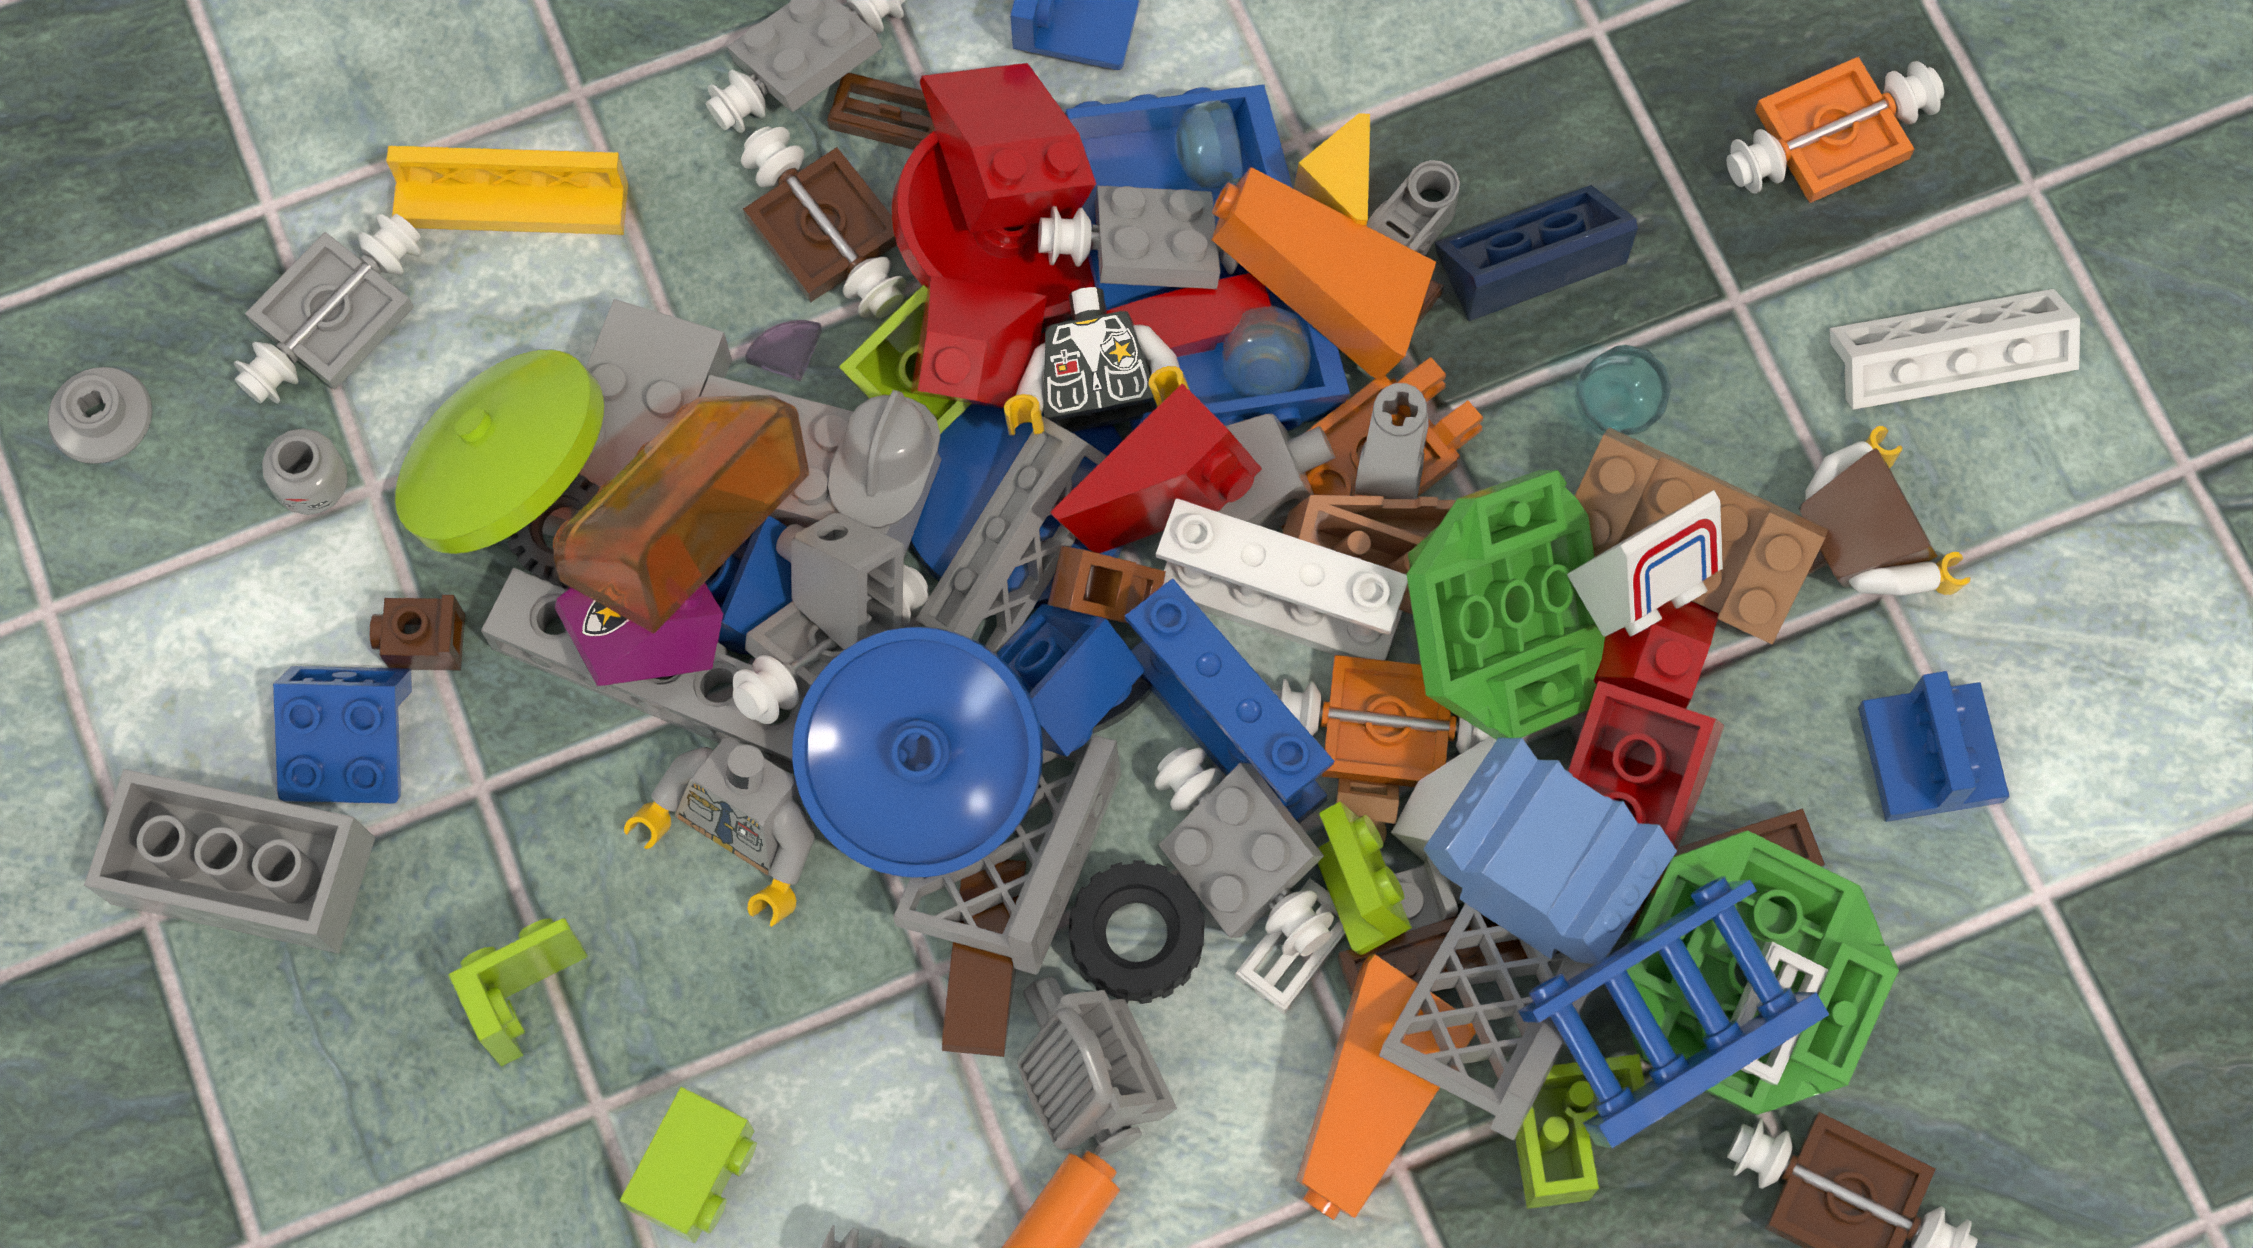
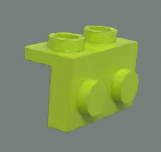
(1359, 880)

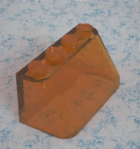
(682, 505)

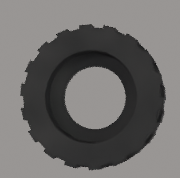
(1143, 885)

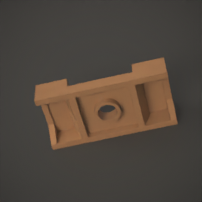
(1762, 544)

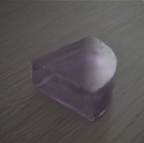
(785, 348)

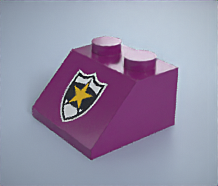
(625, 652)

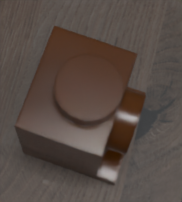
(436, 643)

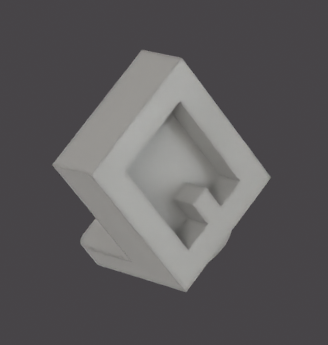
(1428, 895)

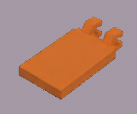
(1349, 427)

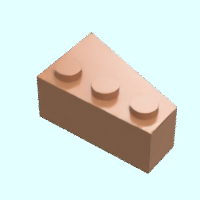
(1368, 527)

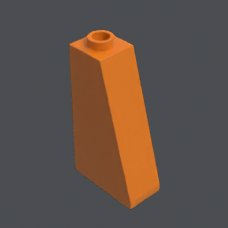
(1331, 271)
(1366, 1099)

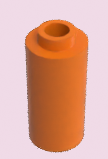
(1067, 1205)

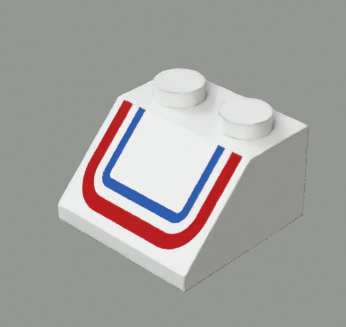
(1652, 568)

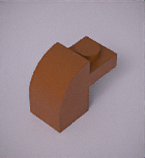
(1101, 584)

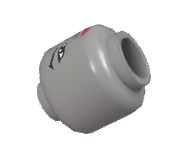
(304, 471)

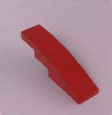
(1197, 317)

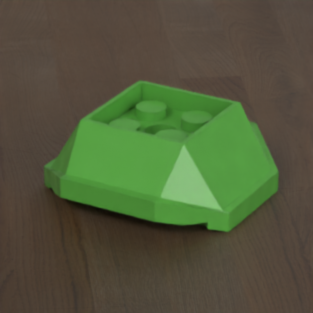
(1497, 612)
(1797, 909)

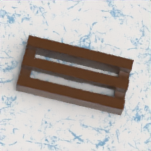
(875, 129)

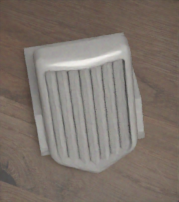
(1091, 1071)

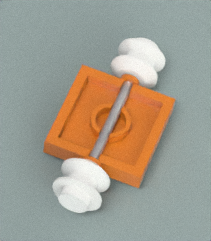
(1835, 128)
(1380, 722)

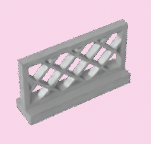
(1053, 870)
(1530, 1055)

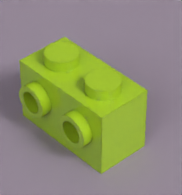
(690, 1166)

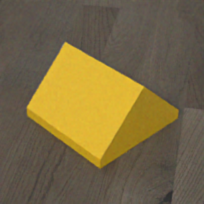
(1339, 170)

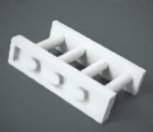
(1282, 583)

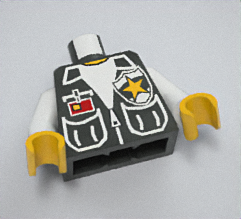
(1094, 370)

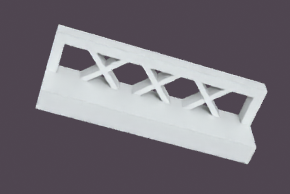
(1956, 349)

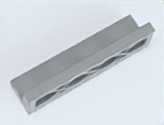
(1010, 537)

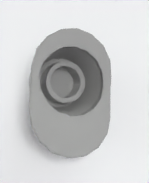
(883, 460)

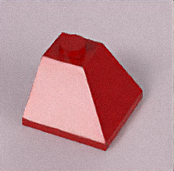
(976, 341)
(1662, 658)

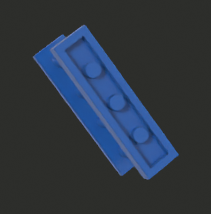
(1225, 700)
(1727, 1043)

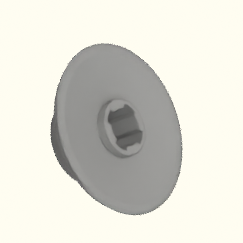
(109, 432)

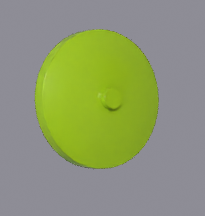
(499, 451)

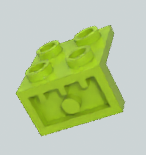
(494, 974)

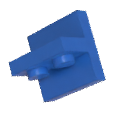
(1933, 749)

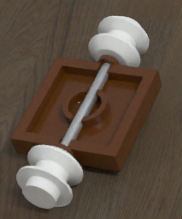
(822, 223)
(1845, 1189)

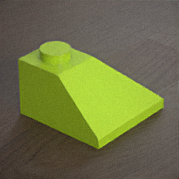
(889, 360)

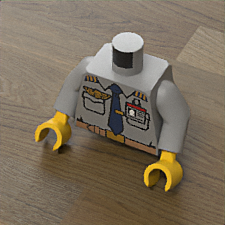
(741, 806)

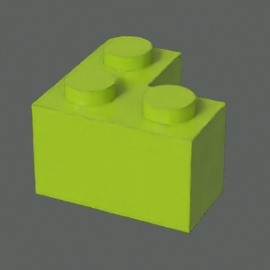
(1553, 1141)

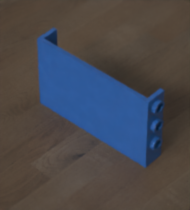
(1136, 148)

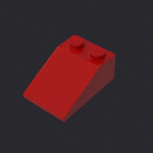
(1007, 146)
(1169, 456)
(1646, 756)

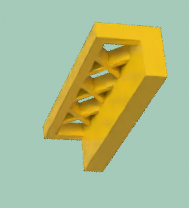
(509, 189)

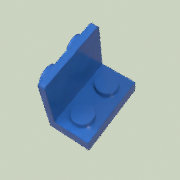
(1075, 29)
(339, 733)

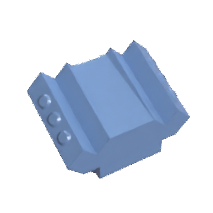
(1547, 854)

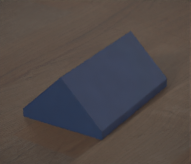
(1536, 250)

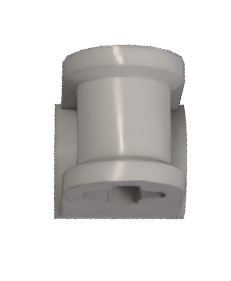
(1412, 219)
(1394, 454)

